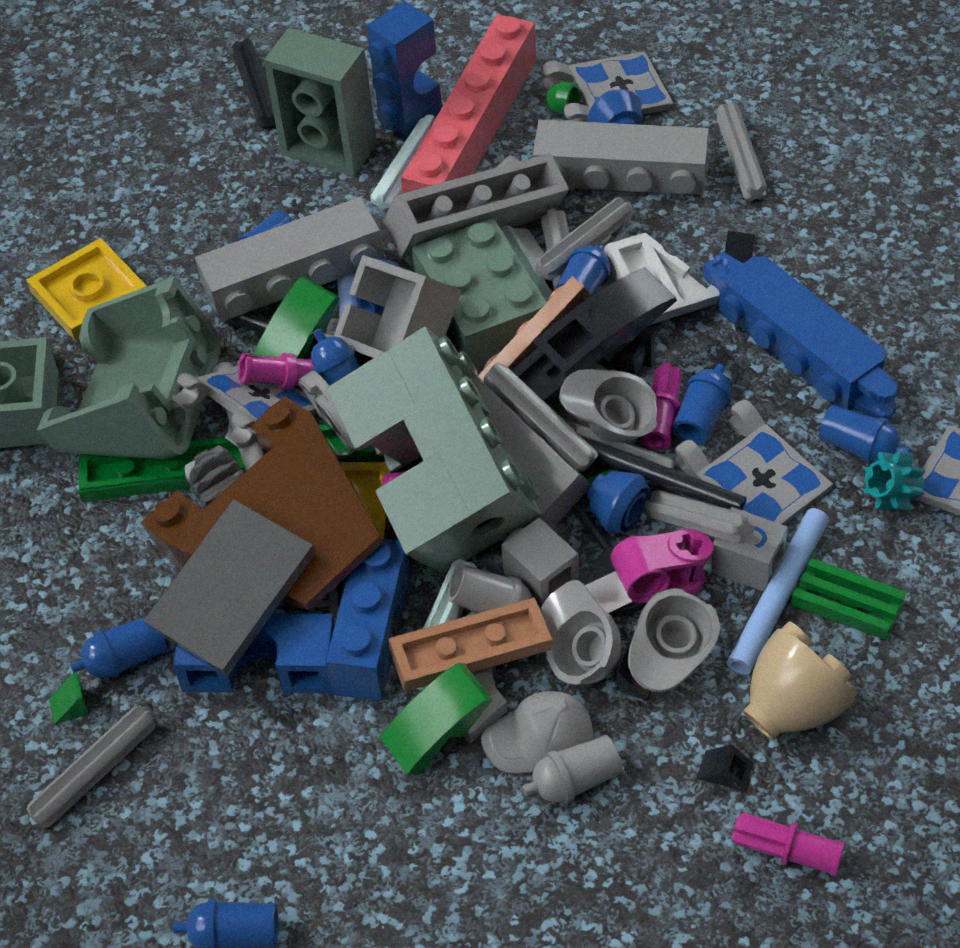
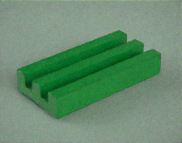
(851, 592)

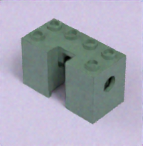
(425, 404)

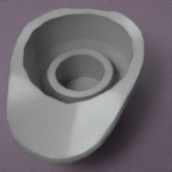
(613, 402)
(582, 634)
(671, 639)
(536, 727)

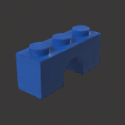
(397, 48)
(293, 641)
(359, 645)

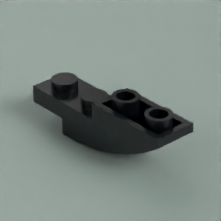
(594, 331)

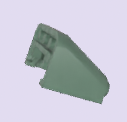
(139, 353)

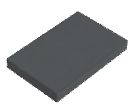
(230, 587)

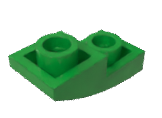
(295, 320)
(438, 712)

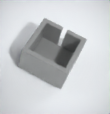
(409, 305)

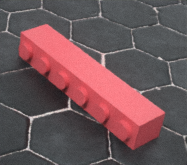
(475, 105)

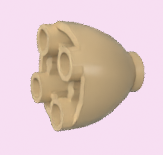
(795, 686)

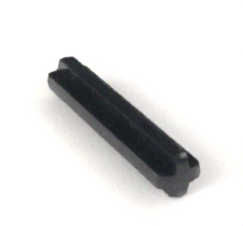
(254, 82)

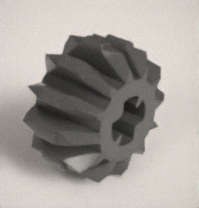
(211, 474)

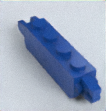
(804, 333)

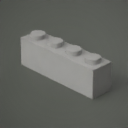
(626, 156)
(507, 193)
(270, 263)
(555, 478)

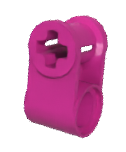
(659, 564)

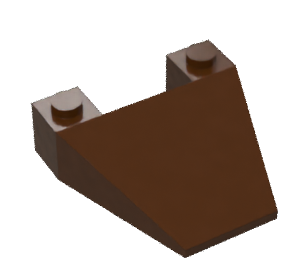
(292, 485)

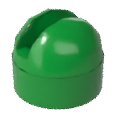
(562, 95)

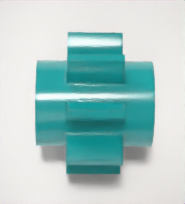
(894, 481)

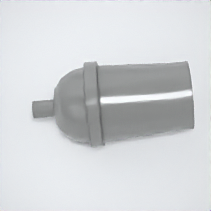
(485, 590)
(574, 770)

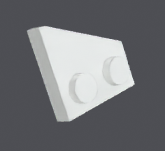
(643, 251)

